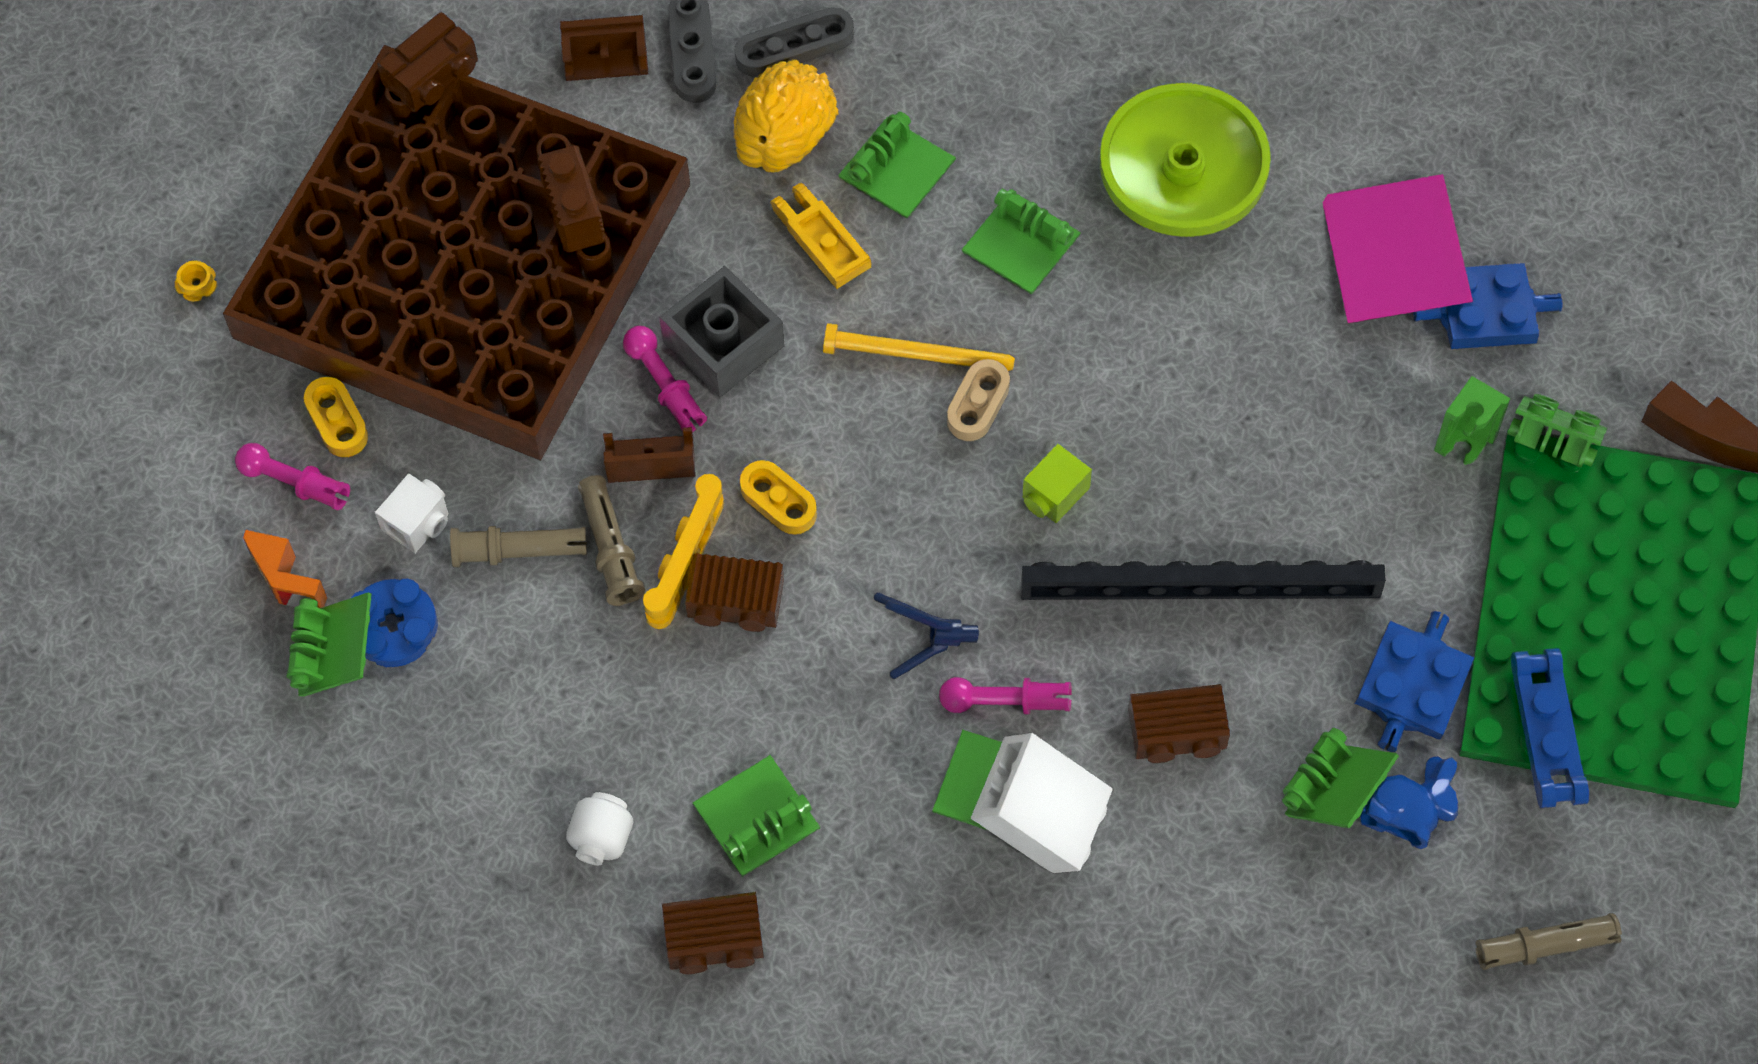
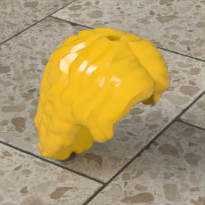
(790, 109)

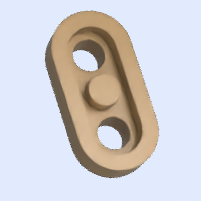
(976, 402)

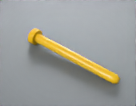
(908, 349)

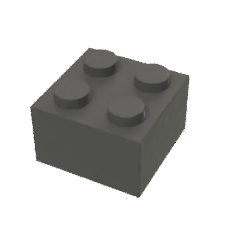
(722, 331)

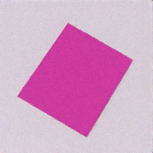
(1396, 249)

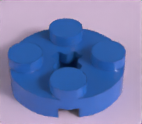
(413, 633)

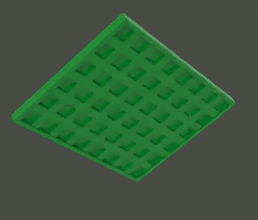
(1650, 598)

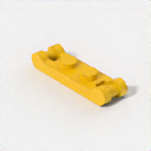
(692, 538)

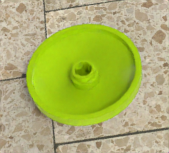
(1184, 159)

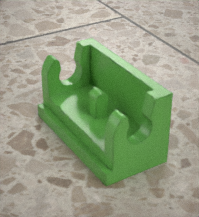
(1472, 418)

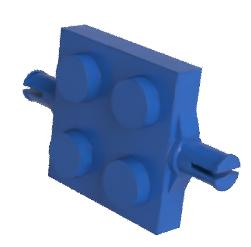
(1500, 311)
(1414, 681)

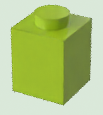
(1056, 484)

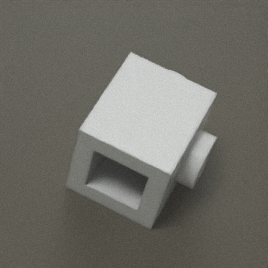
(413, 512)

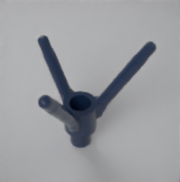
(942, 632)

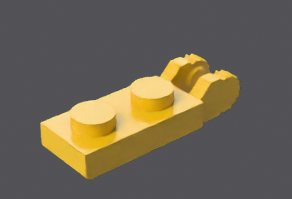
(822, 237)

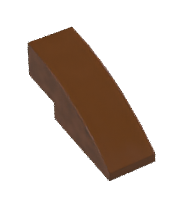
(1708, 431)

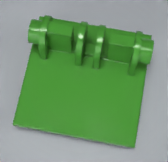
(897, 165)
(1020, 241)
(1581, 427)
(328, 644)
(966, 777)
(1336, 781)
(756, 815)

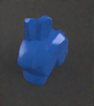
(1412, 808)

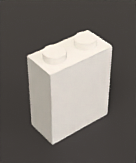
(1042, 803)

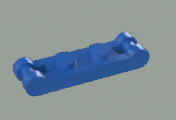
(1549, 728)

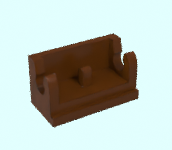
(604, 47)
(649, 457)

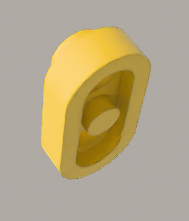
(337, 419)
(782, 497)

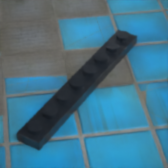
(1215, 581)

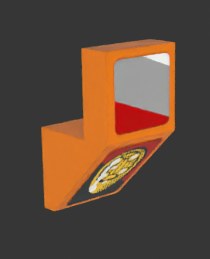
(275, 560)

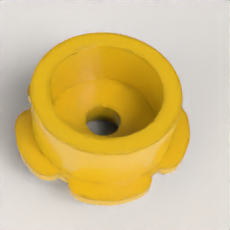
(191, 272)

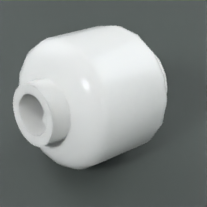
(599, 828)

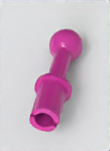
(641, 345)
(255, 460)
(959, 695)

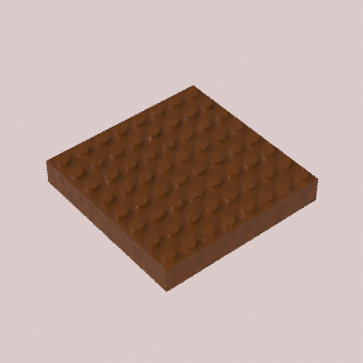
(436, 266)

